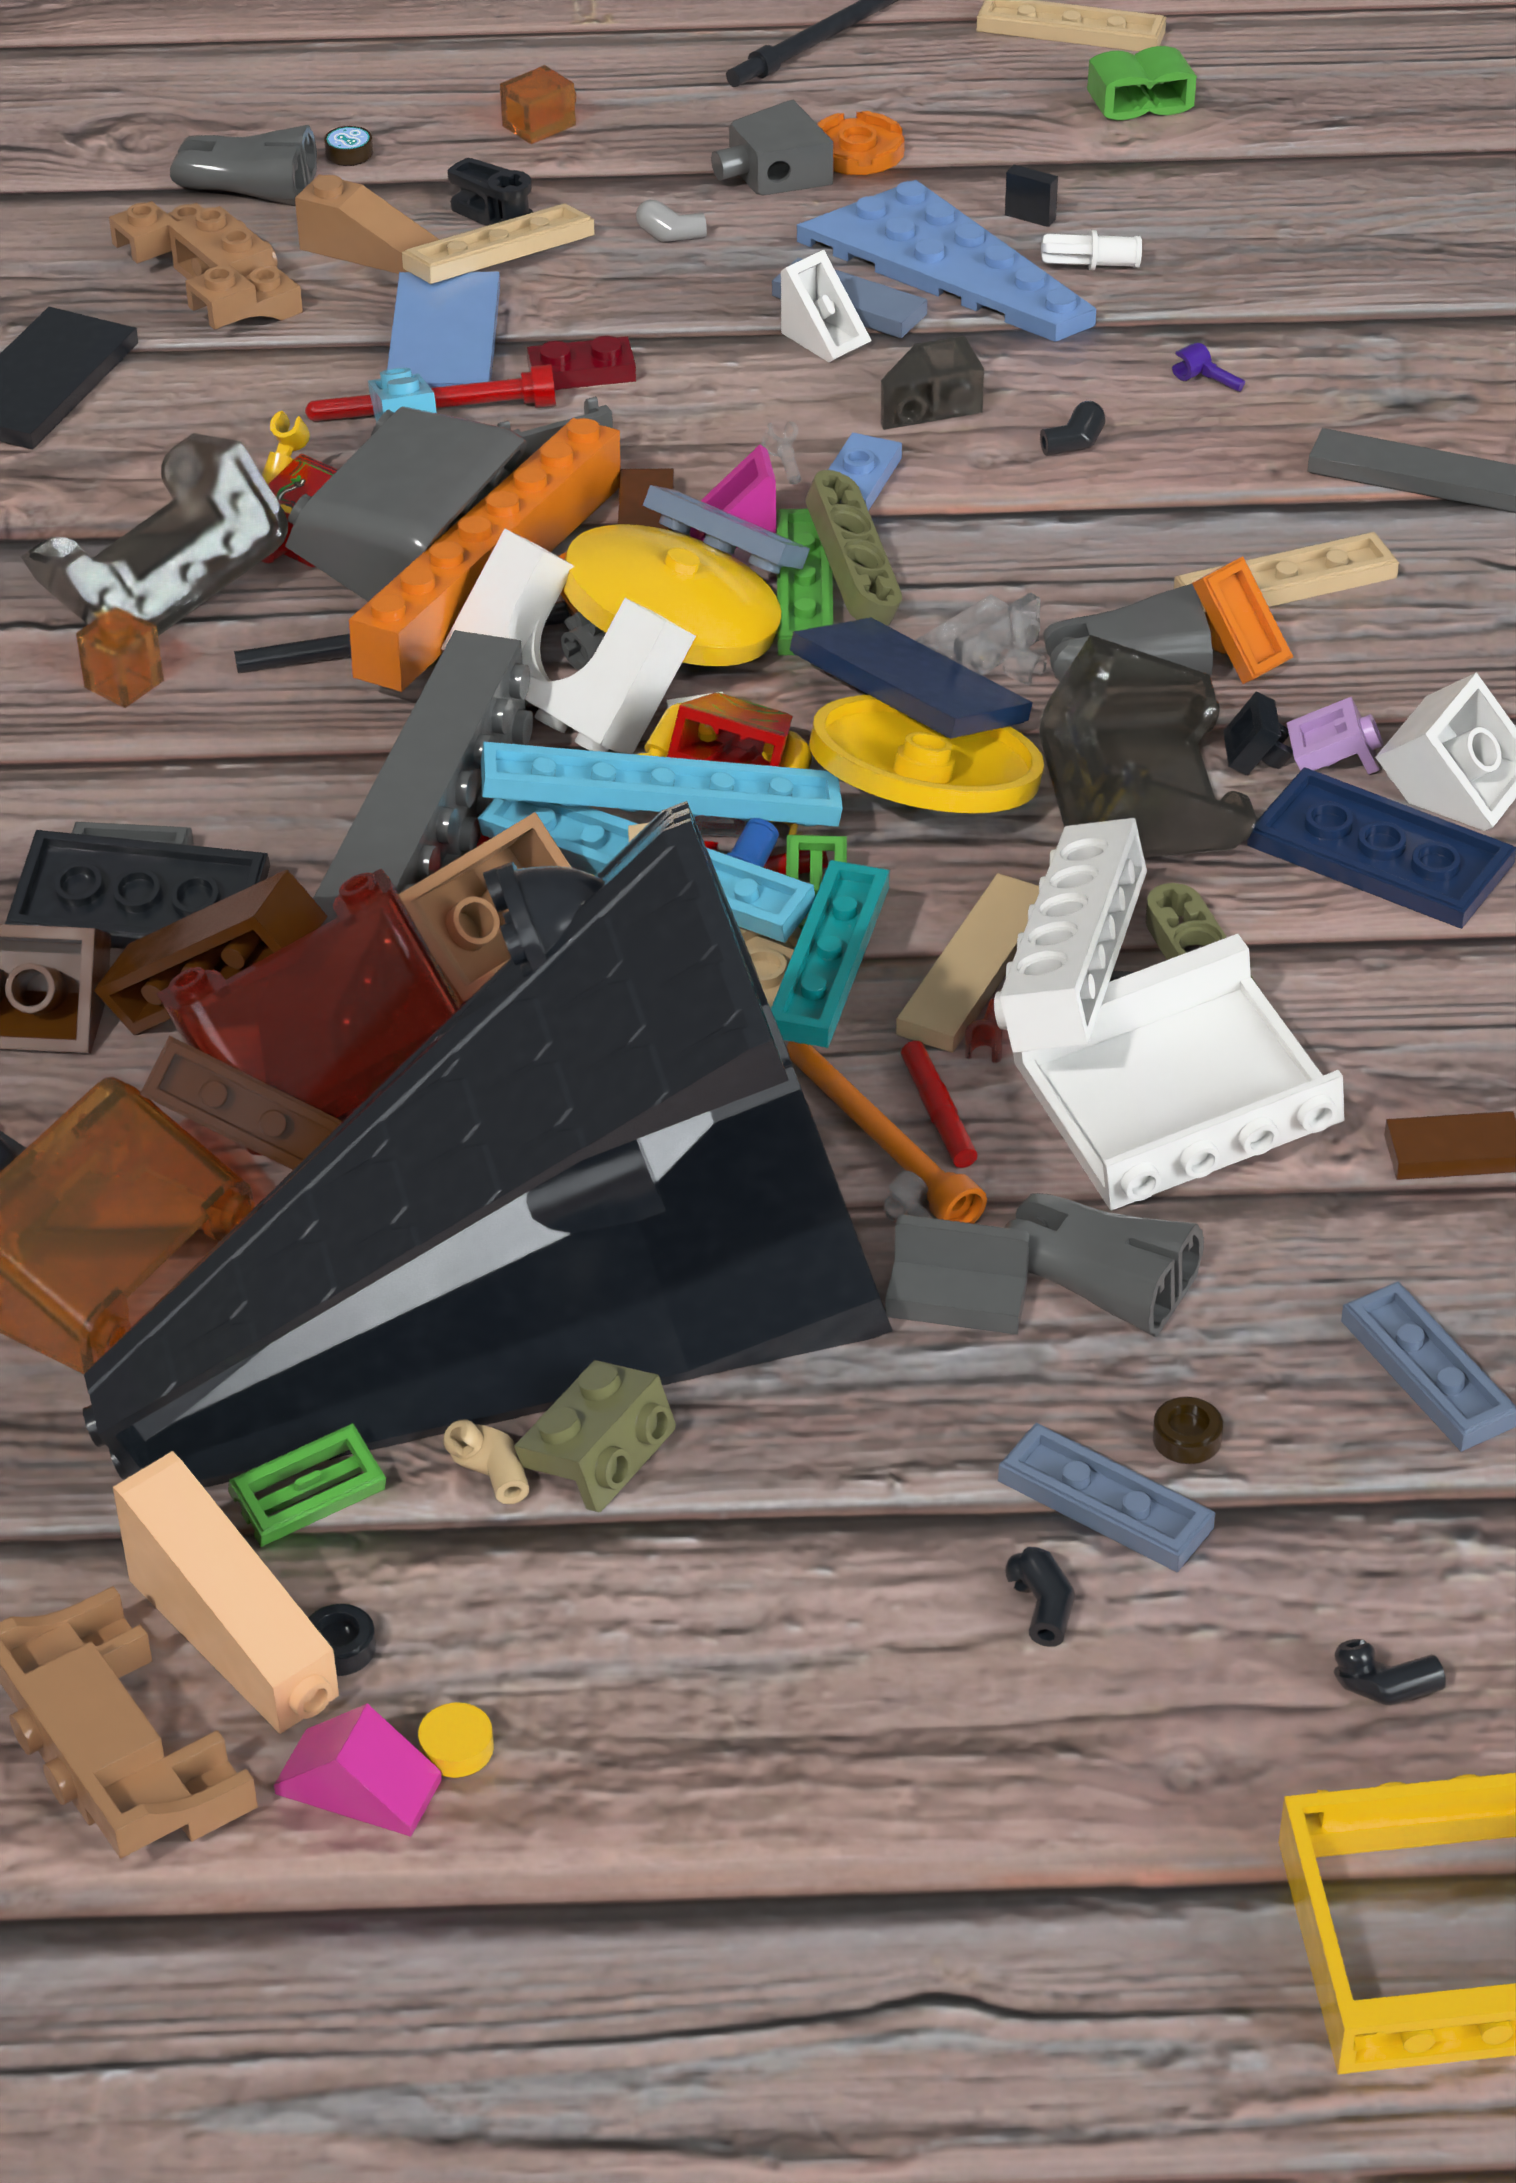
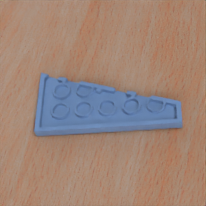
(938, 248)

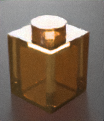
(538, 104)
(120, 656)

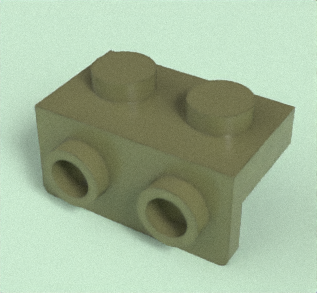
(600, 1431)

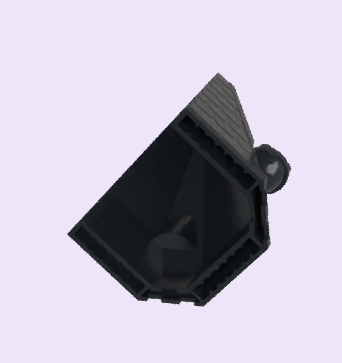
(540, 1187)

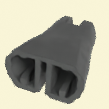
(262, 165)
(1163, 625)
(1113, 1260)

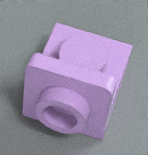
(1335, 734)

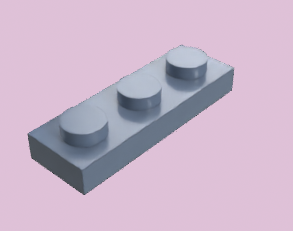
(725, 530)

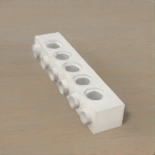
(1072, 937)

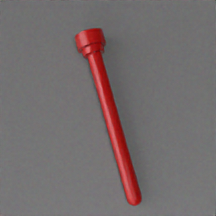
(532, 387)

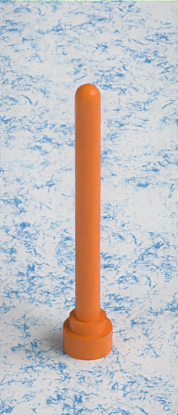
(949, 1194)

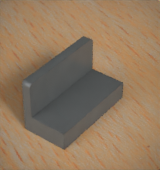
(958, 1274)

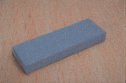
(877, 304)
(1430, 1366)
(1106, 1497)

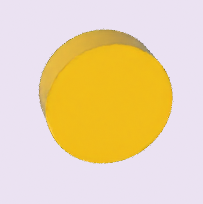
(456, 1739)

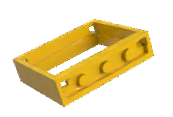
(1389, 1817)

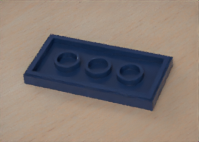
(911, 677)
(1382, 847)

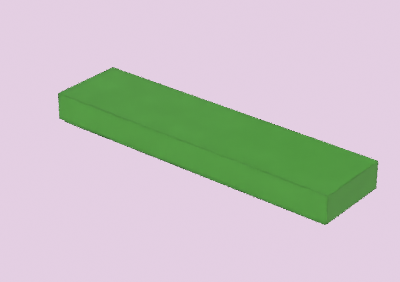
(807, 592)

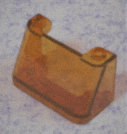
(98, 1214)

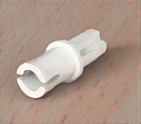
(1091, 250)

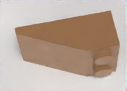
(457, 909)

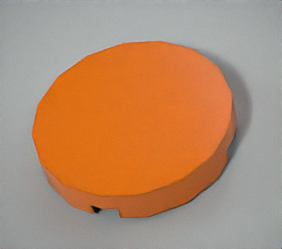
(864, 143)

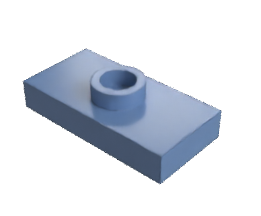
(868, 463)

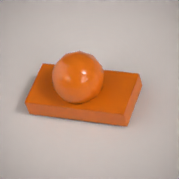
(1241, 620)

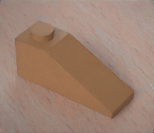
(355, 225)

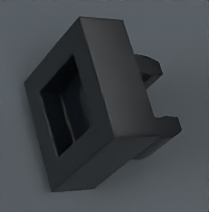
(1256, 736)

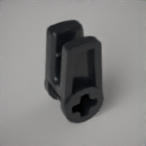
(489, 191)

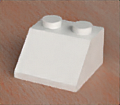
(1456, 755)

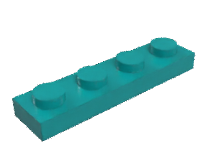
(829, 952)

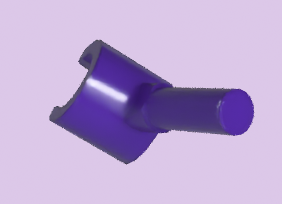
(1198, 361)

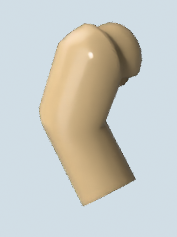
(491, 1454)

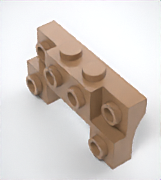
(218, 255)
(97, 1739)

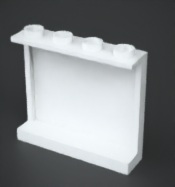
(1181, 1077)

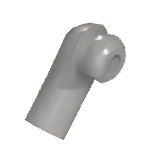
(667, 225)

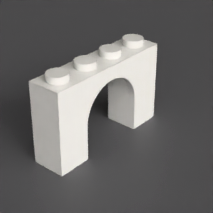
(622, 682)

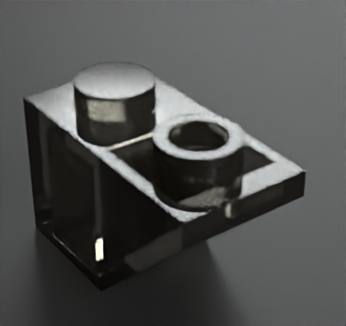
(932, 384)

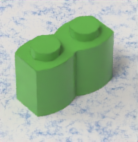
(1140, 83)

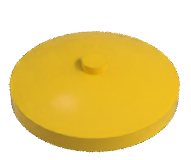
(682, 581)
(919, 767)

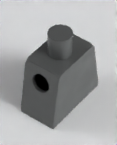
(776, 151)

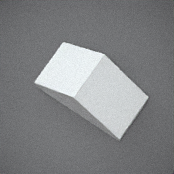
(818, 309)

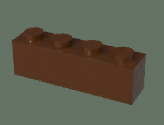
(217, 938)

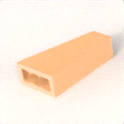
(222, 1594)

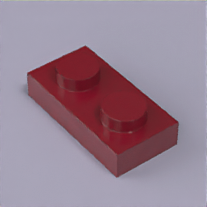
(586, 362)

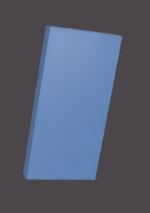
(446, 328)

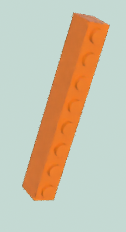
(540, 500)

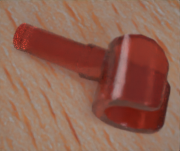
(984, 1033)

